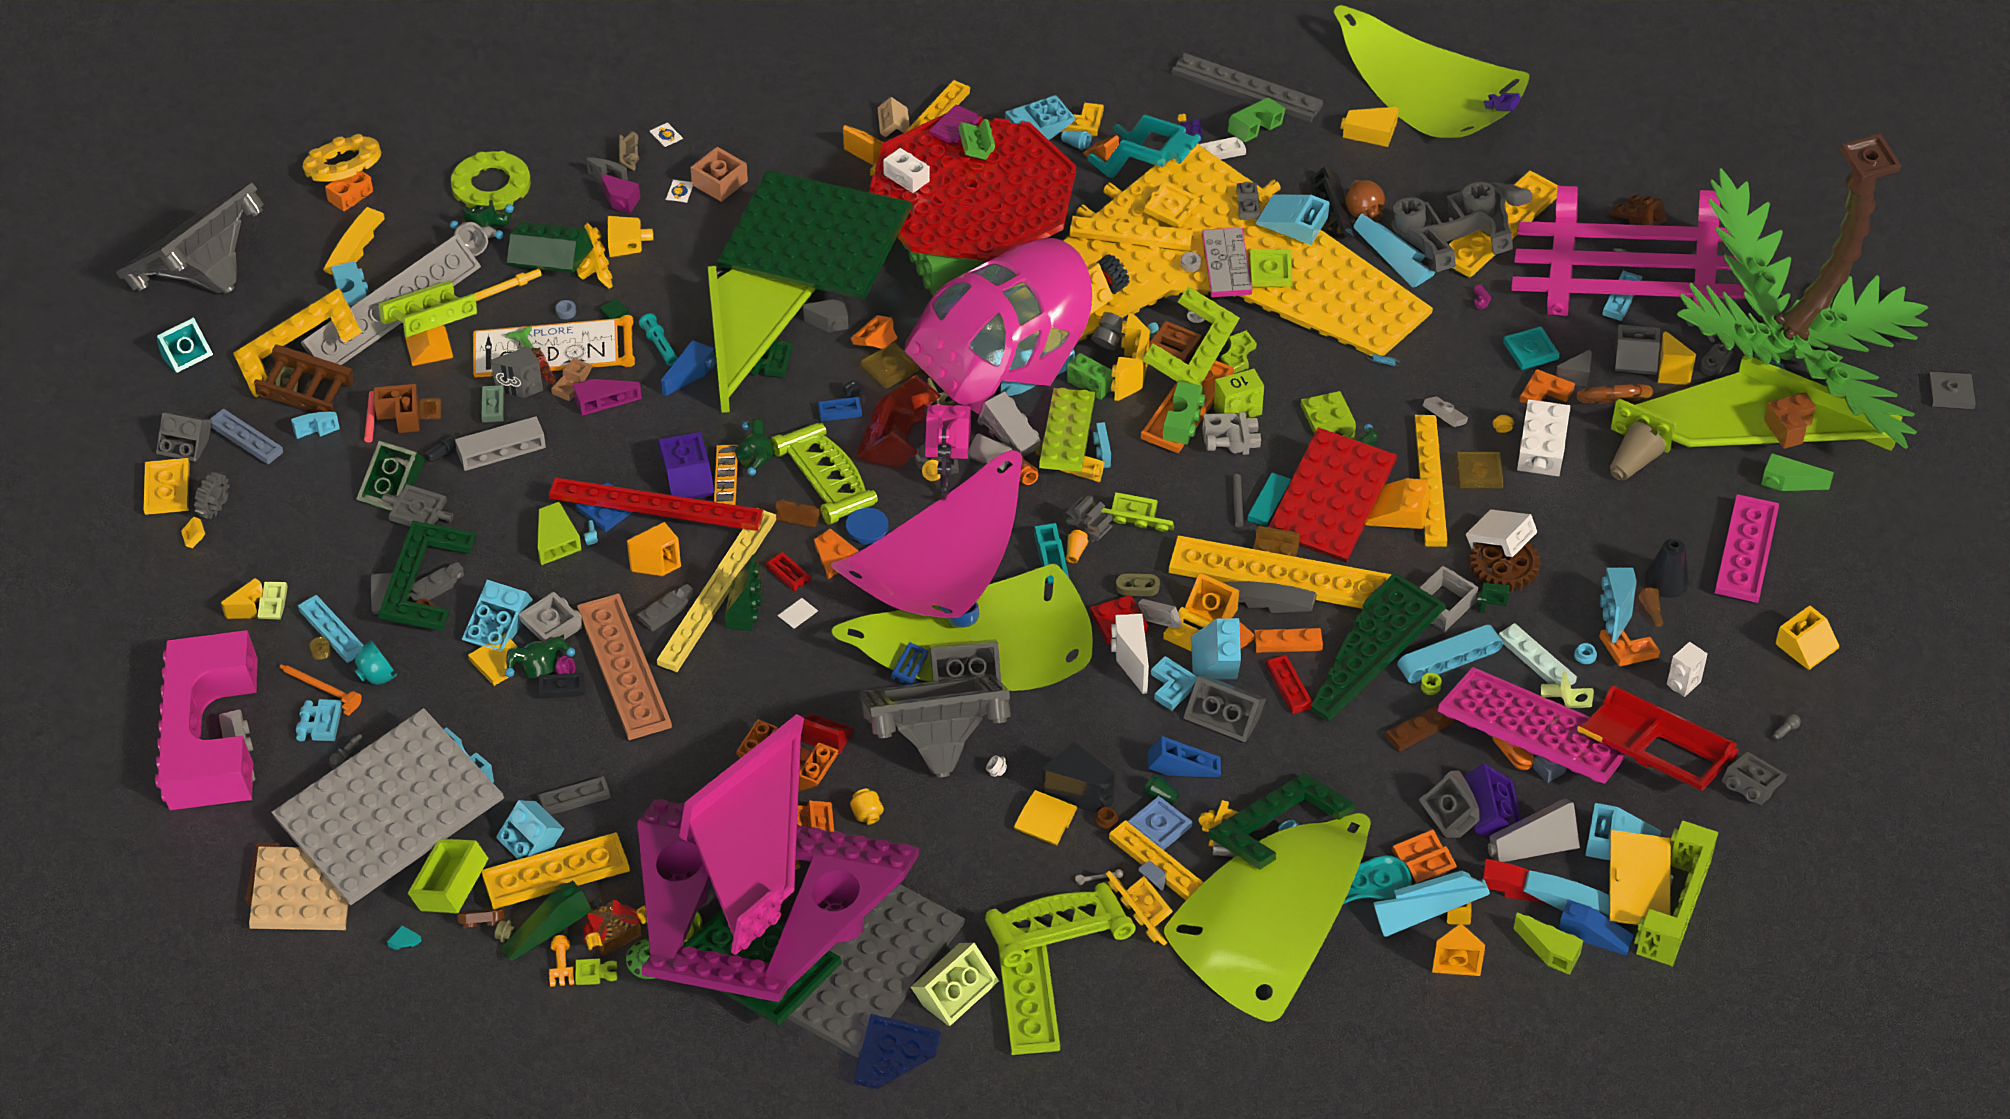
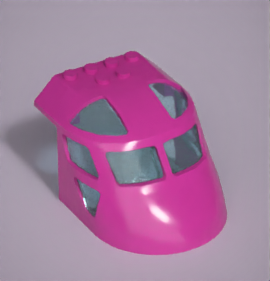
(1004, 321)

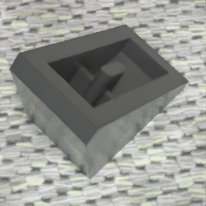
(1576, 369)

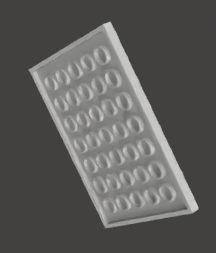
(387, 806)

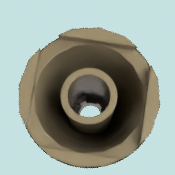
(1636, 451)

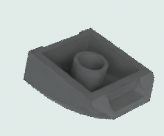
(1452, 805)

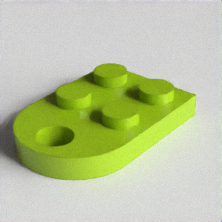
(1329, 413)

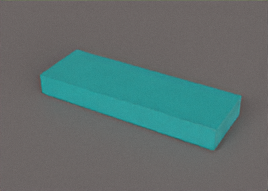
(1269, 500)

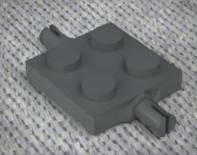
(417, 505)

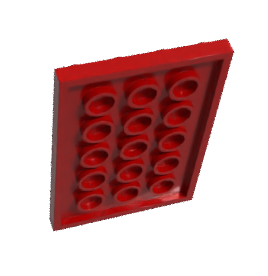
(1333, 493)

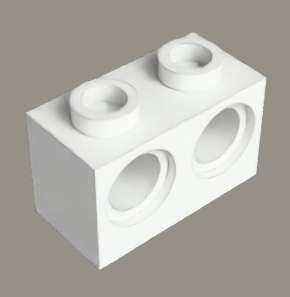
(906, 170)
(1687, 669)

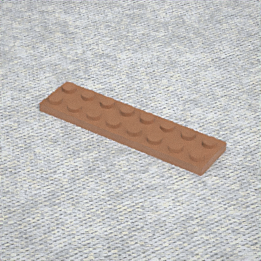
(624, 667)

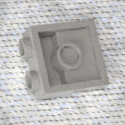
(551, 618)

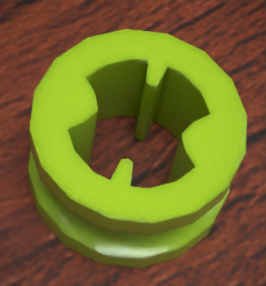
(1431, 689)

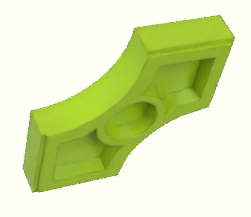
(1240, 346)

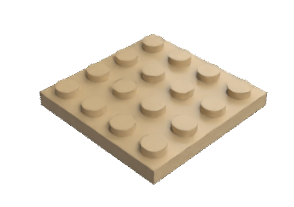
(294, 893)

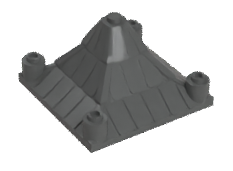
(199, 247)
(937, 714)

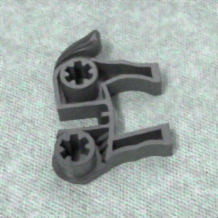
(1473, 209)

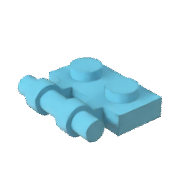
(325, 723)

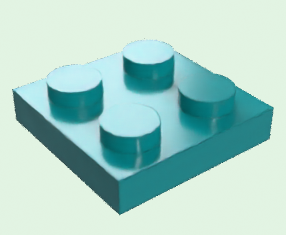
(1531, 348)

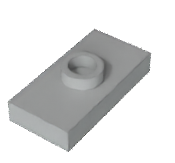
(1445, 411)
(1160, 613)

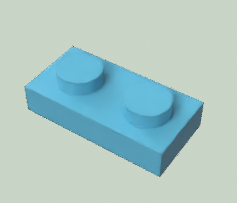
(1101, 439)

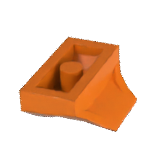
(876, 333)

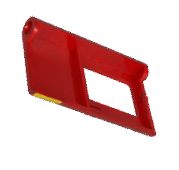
(1633, 724)

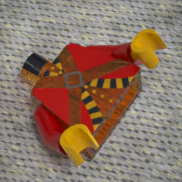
(612, 925)

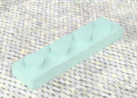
(1535, 655)

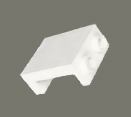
(1503, 528)

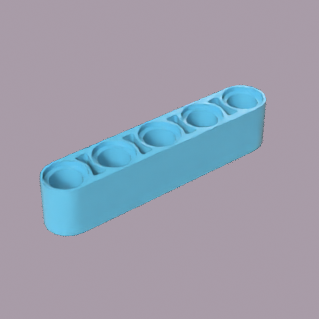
(1450, 653)

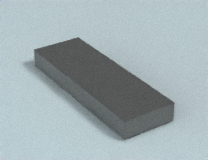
(574, 796)

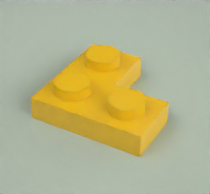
(1088, 120)

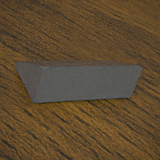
(986, 449)

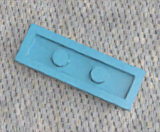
(1617, 303)

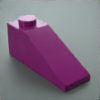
(604, 394)

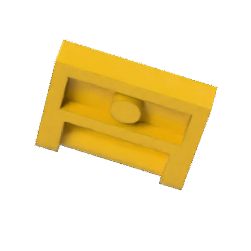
(1183, 634)

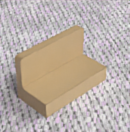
(892, 116)

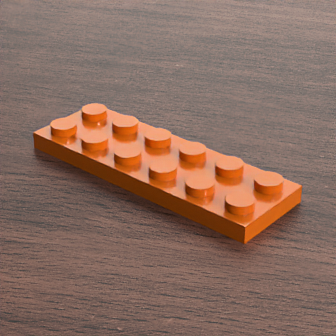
(1154, 429)

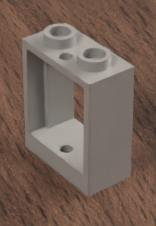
(1464, 589)

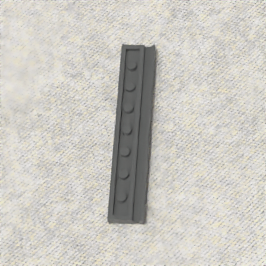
(1246, 86)

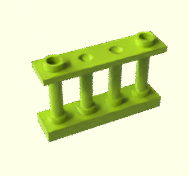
(427, 308)

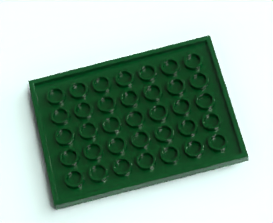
(815, 234)

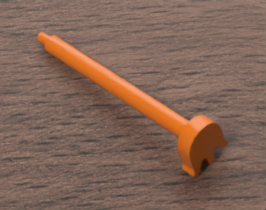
(351, 700)

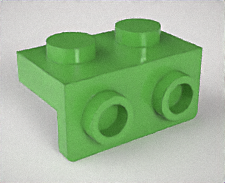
(977, 140)

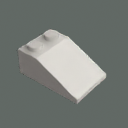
(1131, 648)

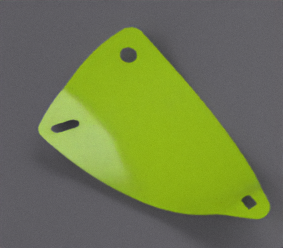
(1429, 85)
(1029, 631)
(1271, 919)

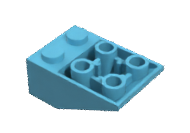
(1046, 115)
(1295, 216)
(1617, 599)
(496, 615)
(1612, 818)

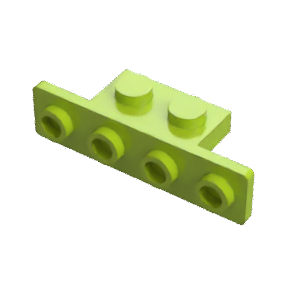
(1138, 511)

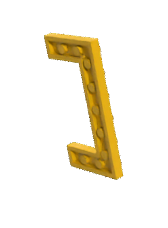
(331, 305)

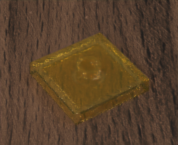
(890, 365)
(1479, 470)

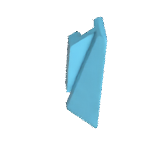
(1395, 251)
(1428, 900)

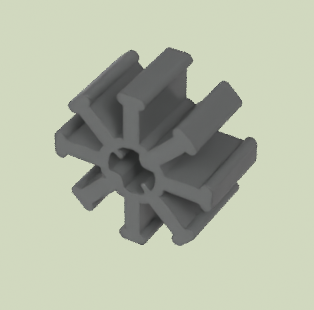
(1089, 518)

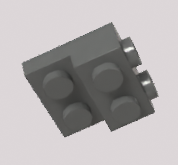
(1753, 778)

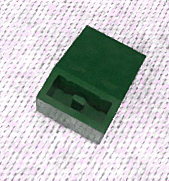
(744, 598)

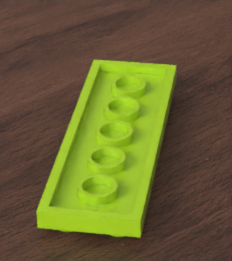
(1067, 430)
(1030, 1003)

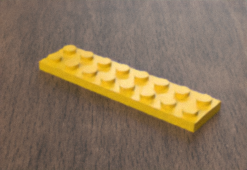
(1475, 249)

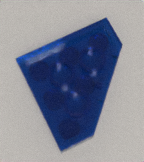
(893, 1049)

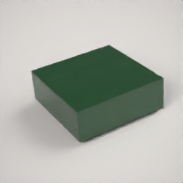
(614, 309)

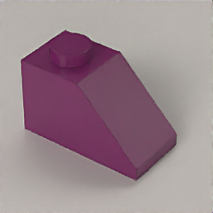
(620, 193)

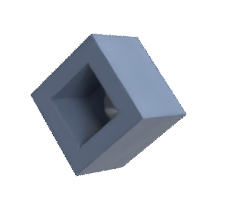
(1547, 769)

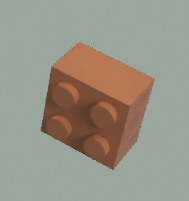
(719, 174)

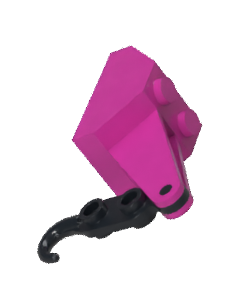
(947, 437)

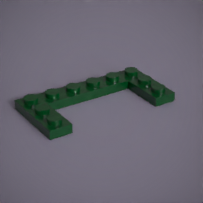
(395, 602)
(1234, 831)

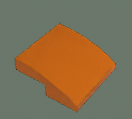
(817, 815)
(1424, 856)

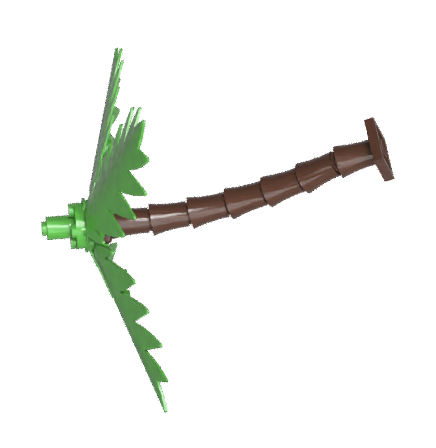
(1811, 319)

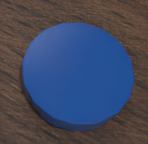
(867, 525)

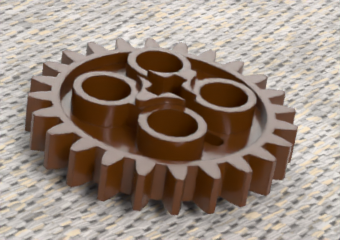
(1495, 567)

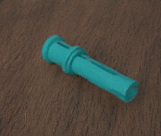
(668, 355)

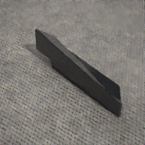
(1329, 188)

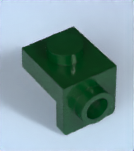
(1492, 594)

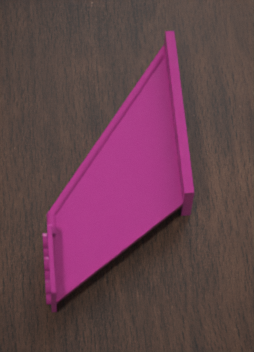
(749, 832)

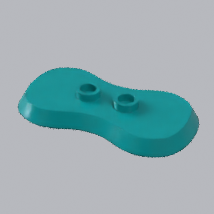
(1379, 879)

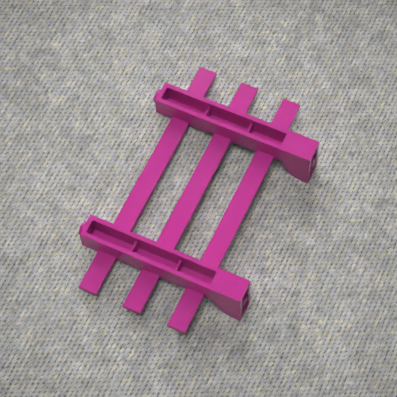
(1564, 257)

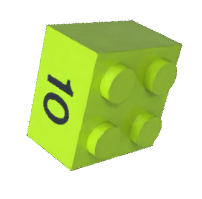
(1239, 394)

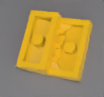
(1045, 817)

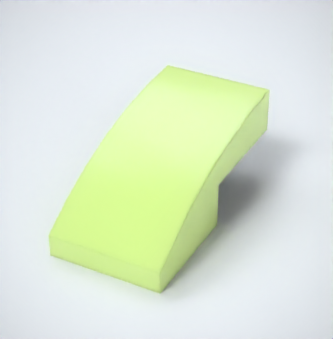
(273, 600)

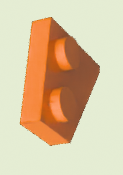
(832, 549)

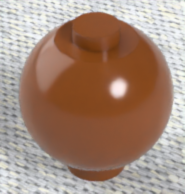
(1365, 198)

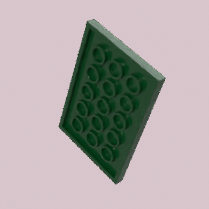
(718, 937)

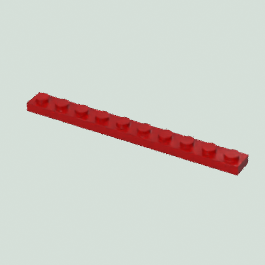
(656, 504)

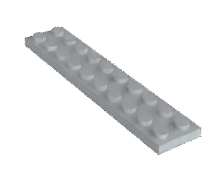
(447, 262)

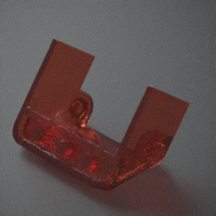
(891, 422)

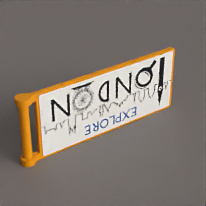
(587, 341)

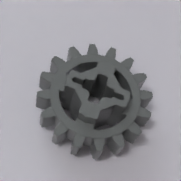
(211, 495)

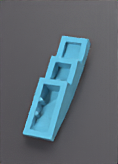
(1558, 890)

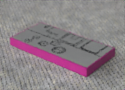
(1226, 262)

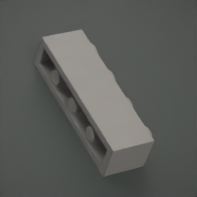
(500, 443)

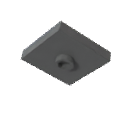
(1951, 390)

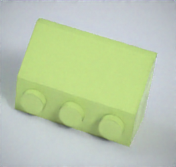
(955, 983)

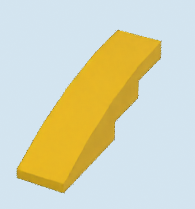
(355, 239)

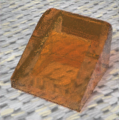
(430, 408)

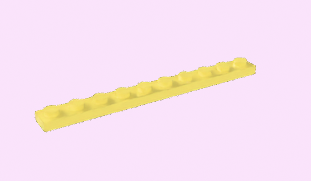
(713, 595)

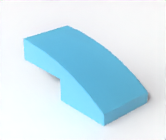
(321, 422)

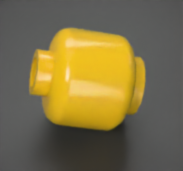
(866, 806)

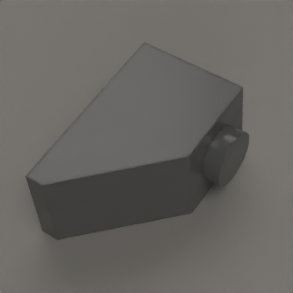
(827, 315)

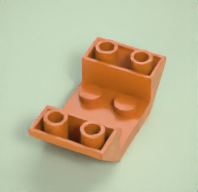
(812, 763)

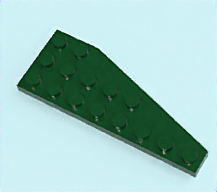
(1380, 633)

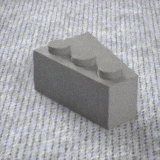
(1009, 424)

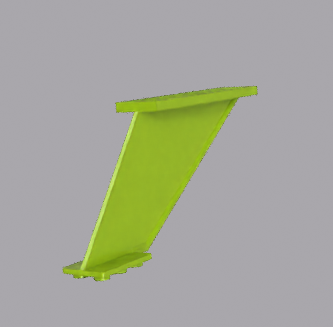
(746, 320)
(1735, 408)

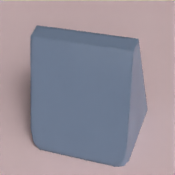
(1153, 874)

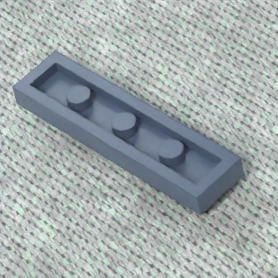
(246, 436)

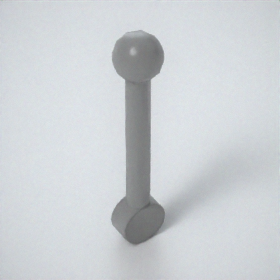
(1080, 879)

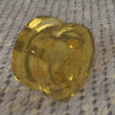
(320, 642)

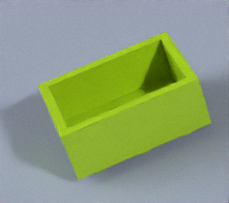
(448, 875)

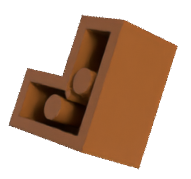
(398, 403)
(1790, 418)

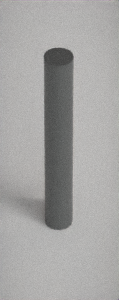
(1237, 494)

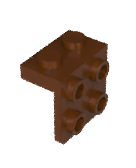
(1640, 210)

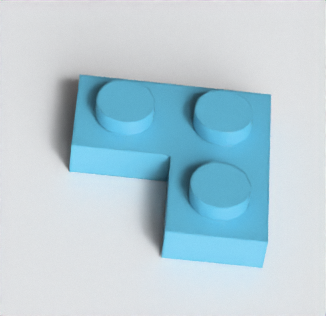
(1177, 682)

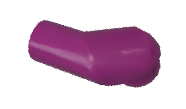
(1483, 297)

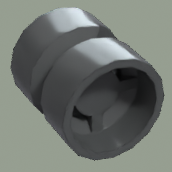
(1108, 332)

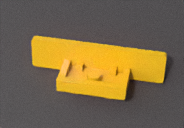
(595, 260)
(1146, 902)

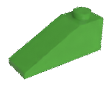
(1793, 475)

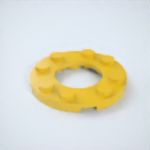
(368, 155)

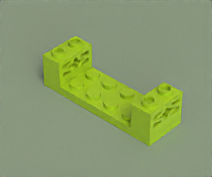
(1662, 934)

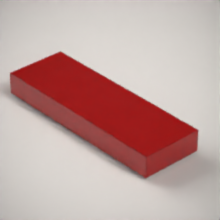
(1289, 684)

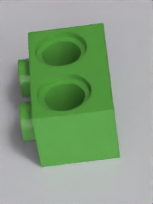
(1089, 375)

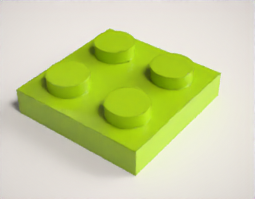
(1271, 268)

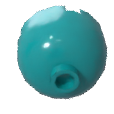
(373, 665)

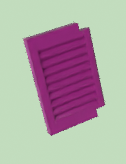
(948, 125)

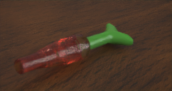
(522, 336)

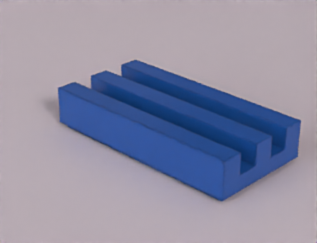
(839, 409)
(903, 676)

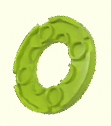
(513, 166)

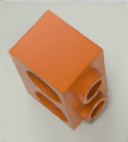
(349, 191)

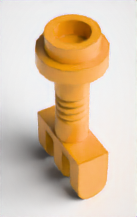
(560, 945)

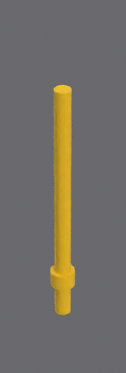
(520, 279)

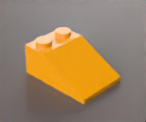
(1401, 504)

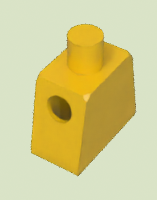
(626, 235)

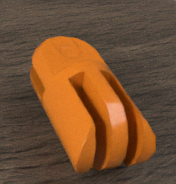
(1518, 756)

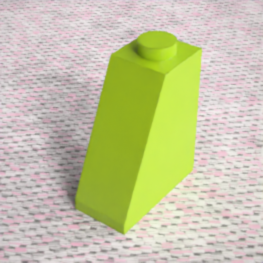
(556, 534)

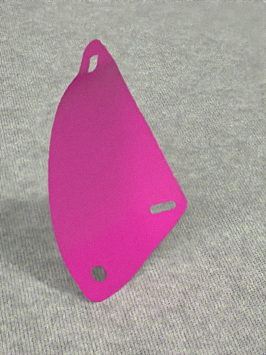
(945, 550)

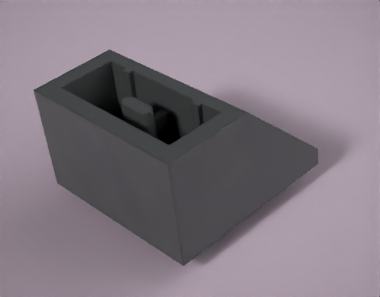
(1637, 349)
(182, 436)

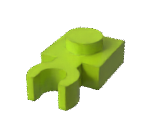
(591, 970)

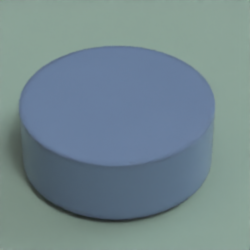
(565, 309)

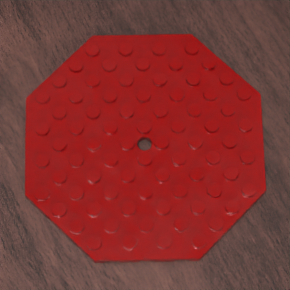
(1017, 195)

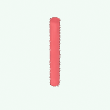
(370, 419)

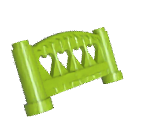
(836, 503)
(1014, 941)

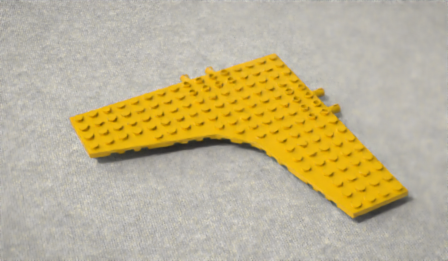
(1330, 283)

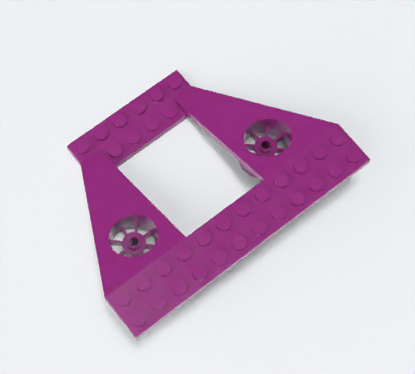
(839, 889)

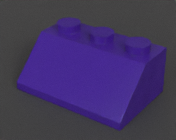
(1494, 798)

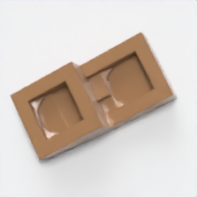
(573, 373)

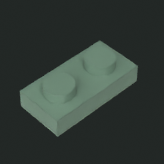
(492, 403)

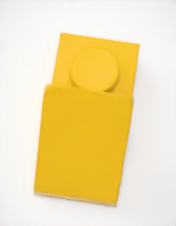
(242, 602)

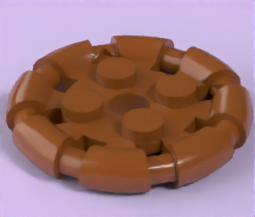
(1611, 394)

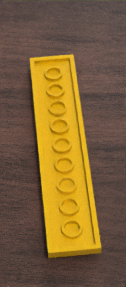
(1234, 563)

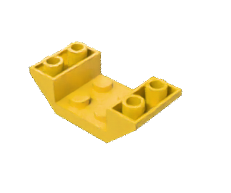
(1131, 372)

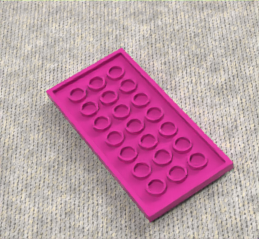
(1530, 723)

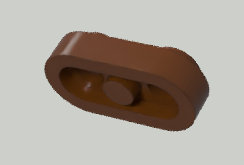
(471, 918)

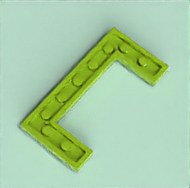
(1206, 354)

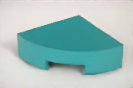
(404, 938)

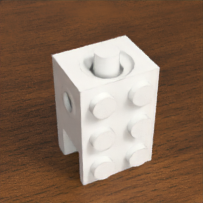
(1543, 437)

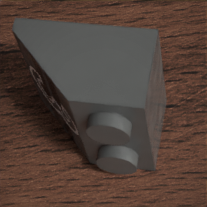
(518, 373)

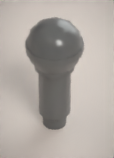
(1791, 722)

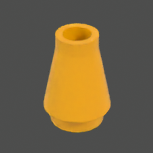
(1076, 544)

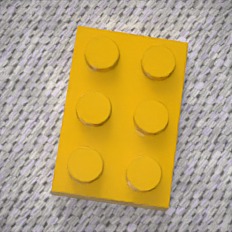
(166, 486)

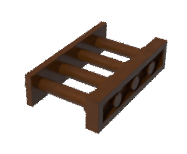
(303, 363)

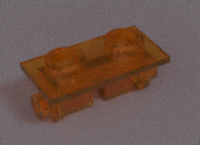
(801, 514)

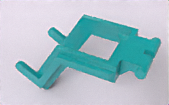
(1176, 147)

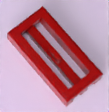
(785, 574)

